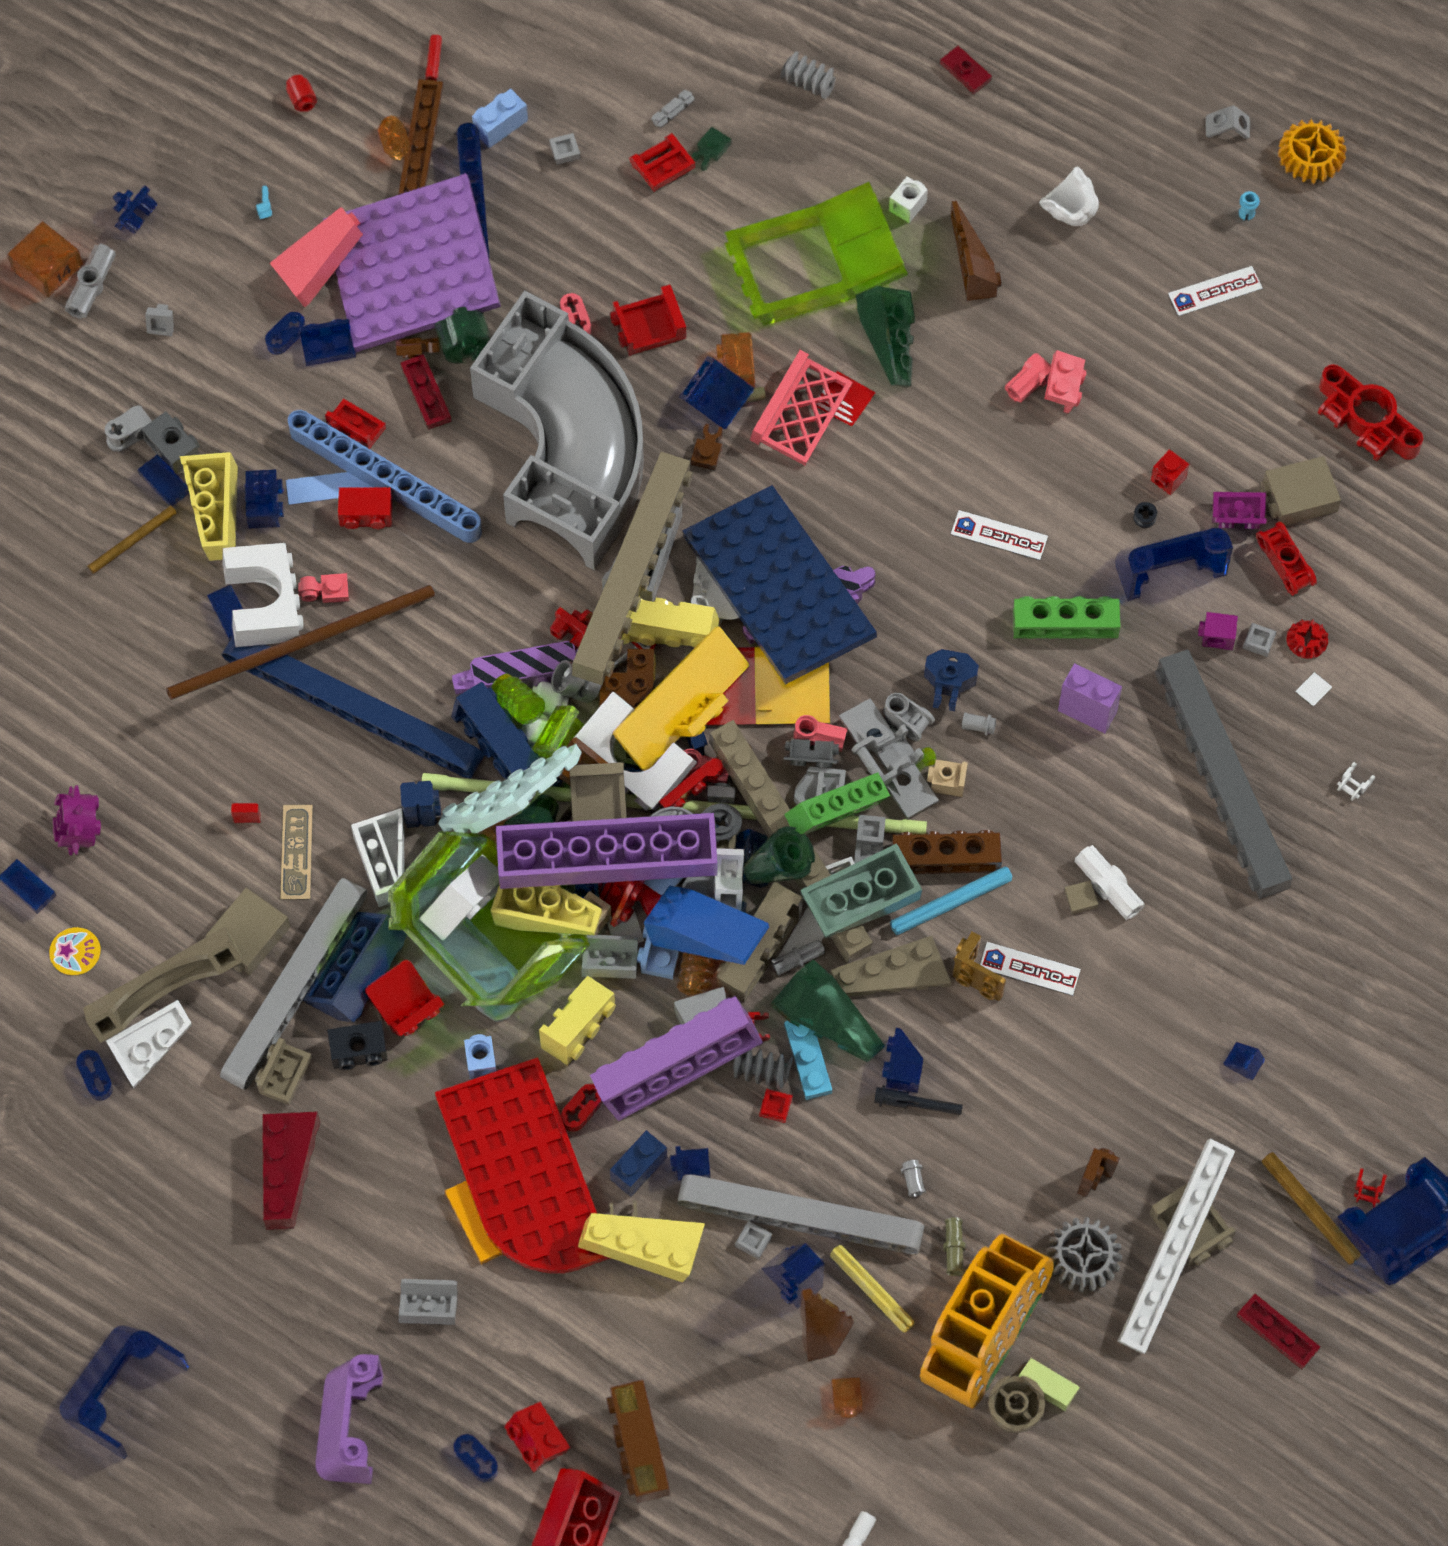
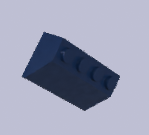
(355, 963)

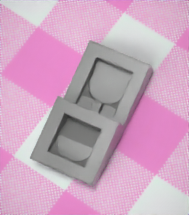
(869, 836)

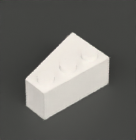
(381, 850)
(463, 898)

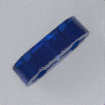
(285, 333)
(100, 1072)
(471, 1462)

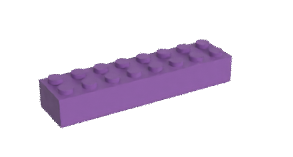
(606, 850)

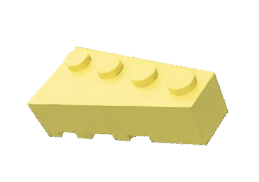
(646, 1243)

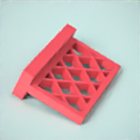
(781, 398)

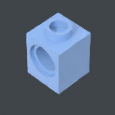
(483, 1066)

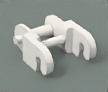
(1361, 787)

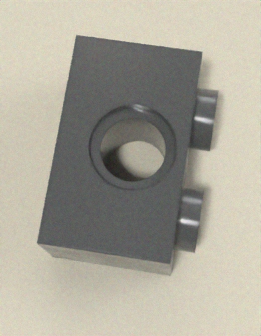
(165, 429)

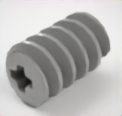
(808, 75)

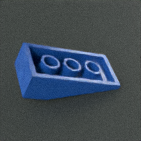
(703, 926)

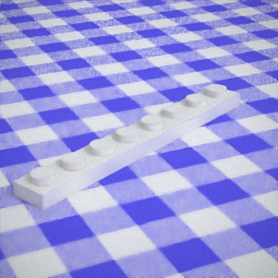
(1176, 1246)

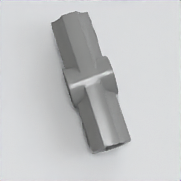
(94, 269)

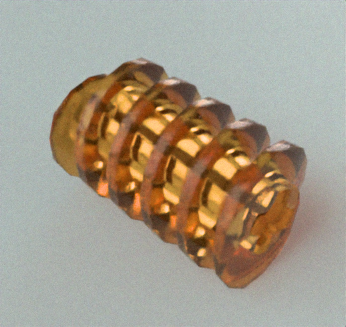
(694, 973)

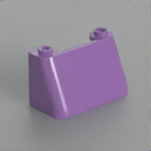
(337, 1454)

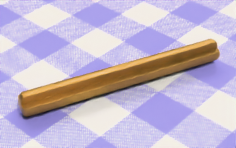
(1311, 1208)

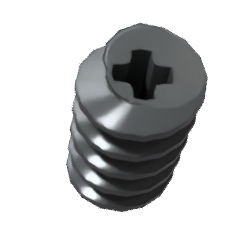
(762, 1068)

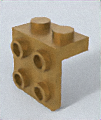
(973, 974)

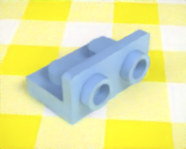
(657, 960)

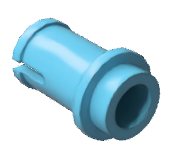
(1249, 202)

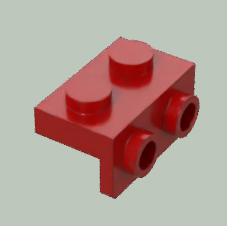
(355, 423)
(621, 898)
(536, 1436)

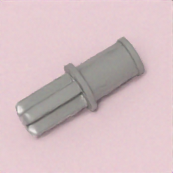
(798, 957)

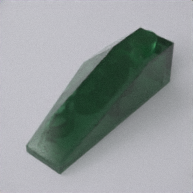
(887, 322)
(823, 1006)

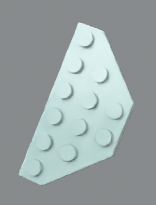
(509, 796)

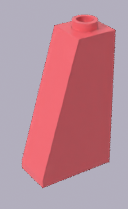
(317, 255)

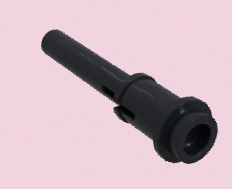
(903, 1099)

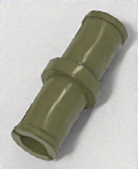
(954, 1247)

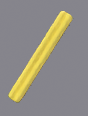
(872, 1288)

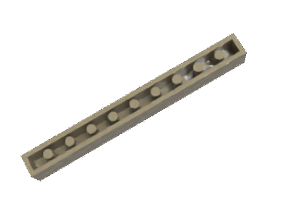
(631, 569)
(769, 811)

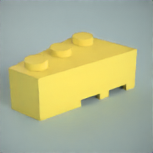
(577, 1021)

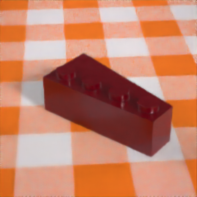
(286, 1159)

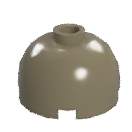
(1016, 1404)

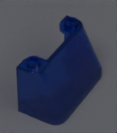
(1208, 547)
(1404, 1227)

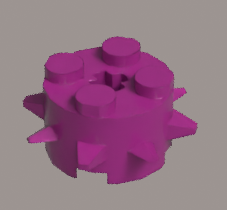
(76, 820)

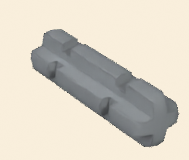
(672, 109)

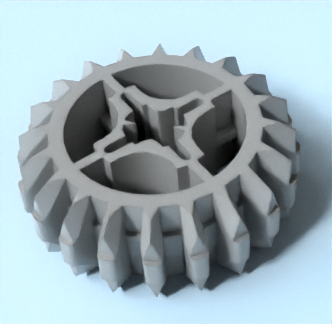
(1094, 1254)

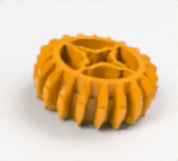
(1326, 157)

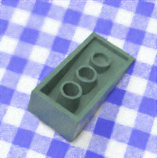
(862, 892)

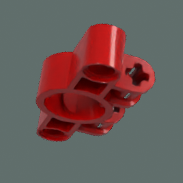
(1374, 437)

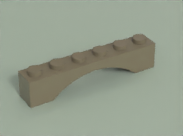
(204, 959)

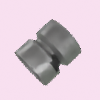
(573, 686)

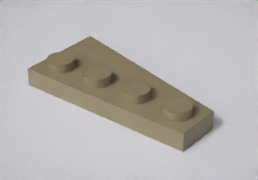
(900, 968)

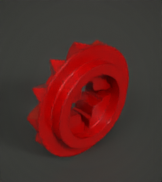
(1314, 647)

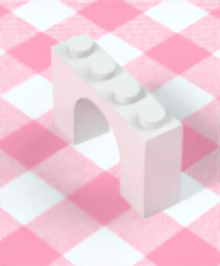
(270, 566)
(648, 785)

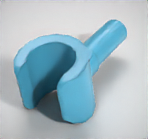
(264, 209)

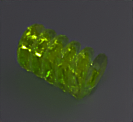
(518, 699)

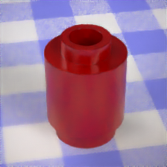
(301, 93)

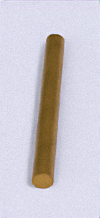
(132, 539)

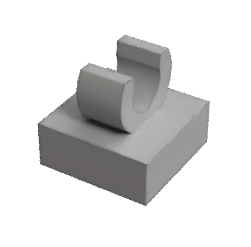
(159, 320)

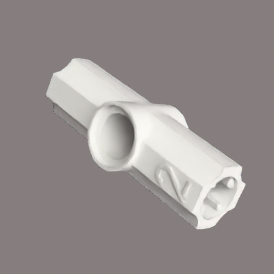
(1109, 882)

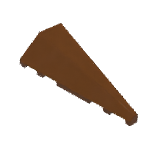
(822, 1325)

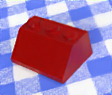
(577, 1511)

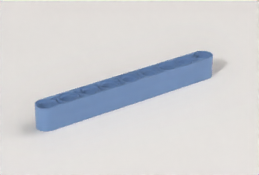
(378, 466)

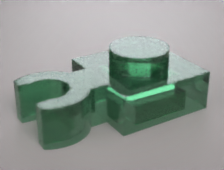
(710, 146)

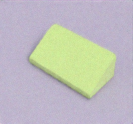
(1054, 1386)

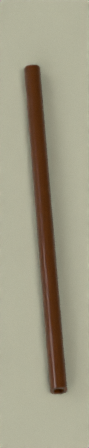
(299, 642)

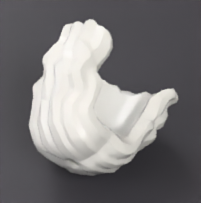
(1072, 199)

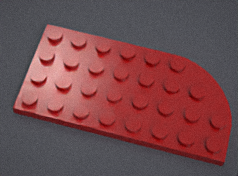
(520, 1167)

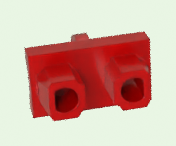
(573, 623)

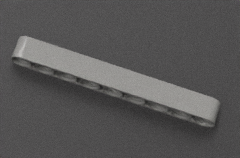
(293, 984)
(801, 1214)

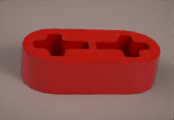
(576, 1104)

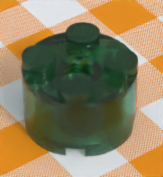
(463, 335)

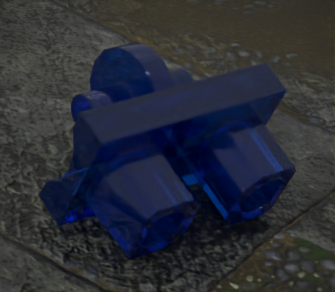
(141, 201)

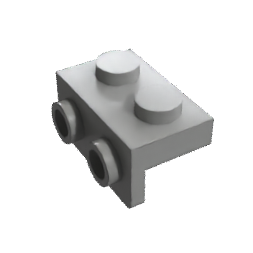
(610, 957)
(428, 1301)

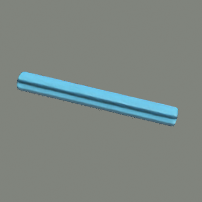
(951, 900)

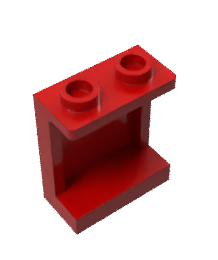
(649, 322)

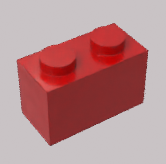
(365, 507)

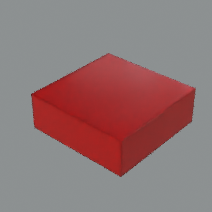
(246, 813)
(775, 1105)

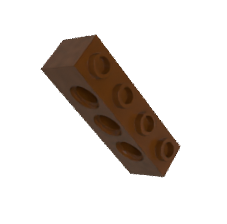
(960, 861)

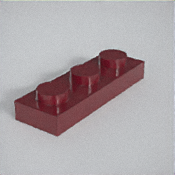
(425, 392)
(1278, 1331)

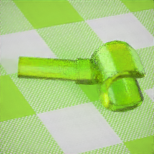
(929, 756)

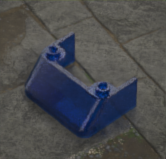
(82, 1404)

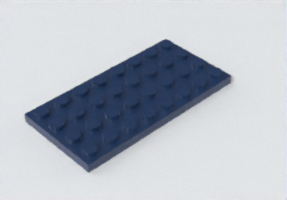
(779, 584)

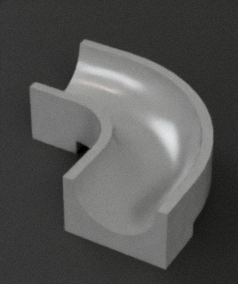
(581, 416)

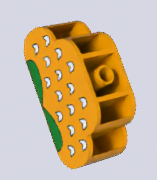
(985, 1319)

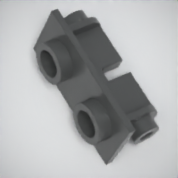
(801, 752)

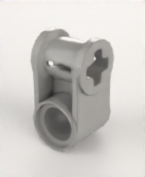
(126, 428)
(912, 715)

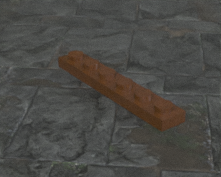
(421, 135)

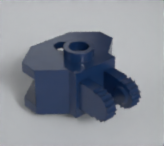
(949, 676)

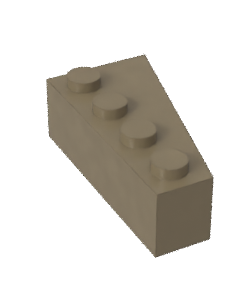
(782, 911)

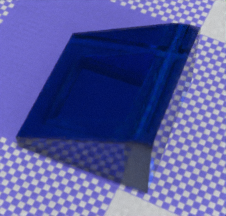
(1244, 1060)

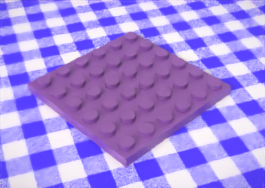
(415, 263)

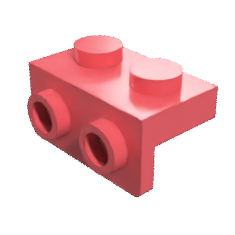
(1065, 380)

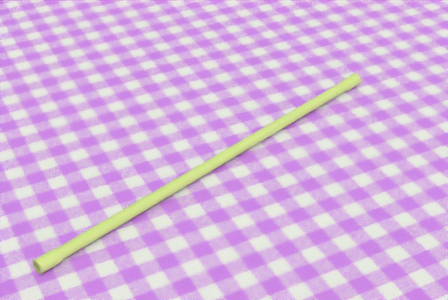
(445, 783)

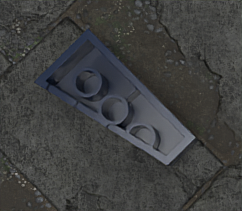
(493, 729)

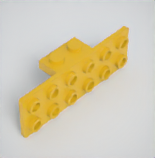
(682, 700)

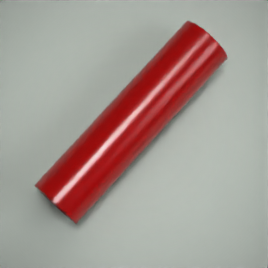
(433, 57)

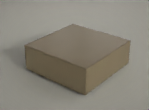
(1081, 897)

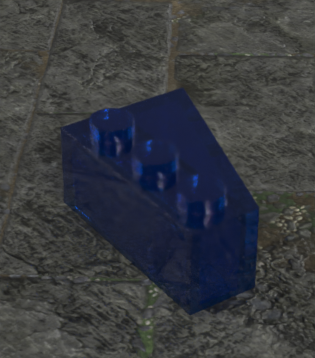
(794, 1271)

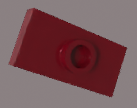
(966, 69)

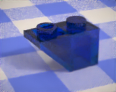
(905, 1064)

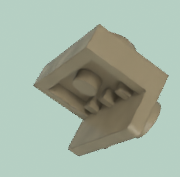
(282, 1072)

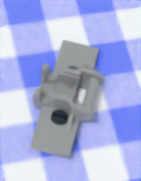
(895, 754)

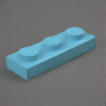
(808, 1061)

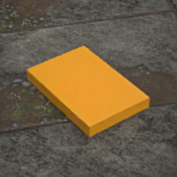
(466, 1212)

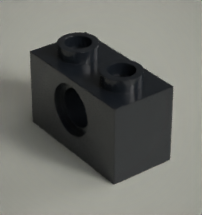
(343, 1039)

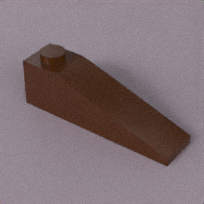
(976, 265)

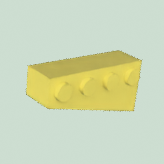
(214, 499)
(670, 624)

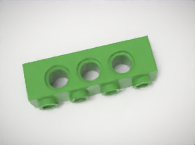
(1054, 626)
(837, 804)

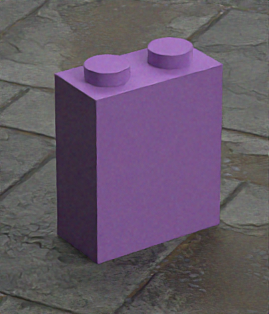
(1089, 698)

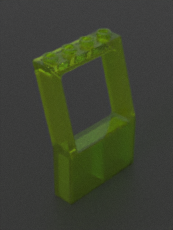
(856, 237)

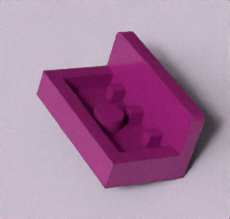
(1239, 507)

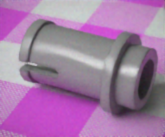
(979, 723)
(913, 1177)

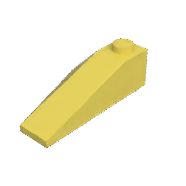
(545, 910)

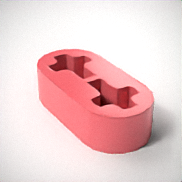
(580, 314)

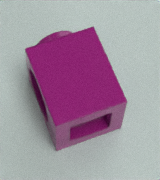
(1218, 630)

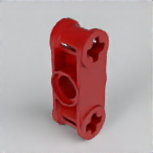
(1278, 543)

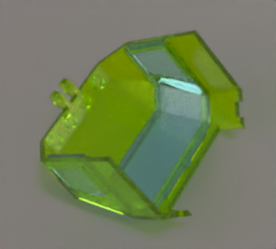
(478, 957)

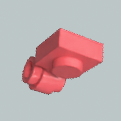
(332, 588)

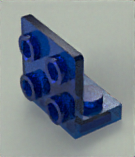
(716, 392)

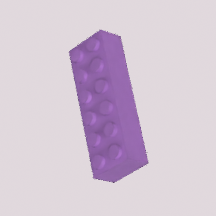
(676, 1058)

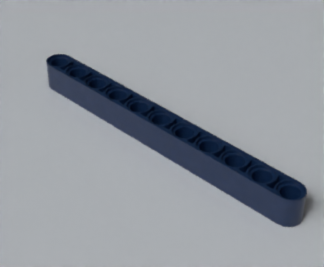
(363, 710)

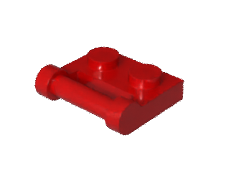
(666, 167)

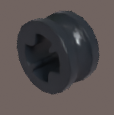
(1138, 517)

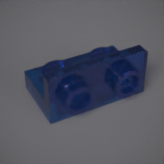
(327, 342)

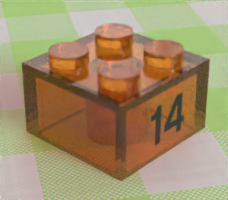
(45, 259)

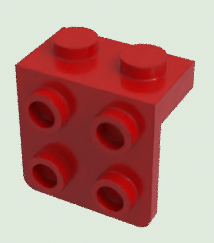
(403, 998)

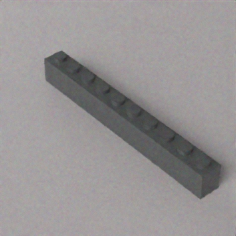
(1223, 774)

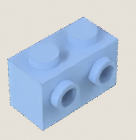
(500, 117)

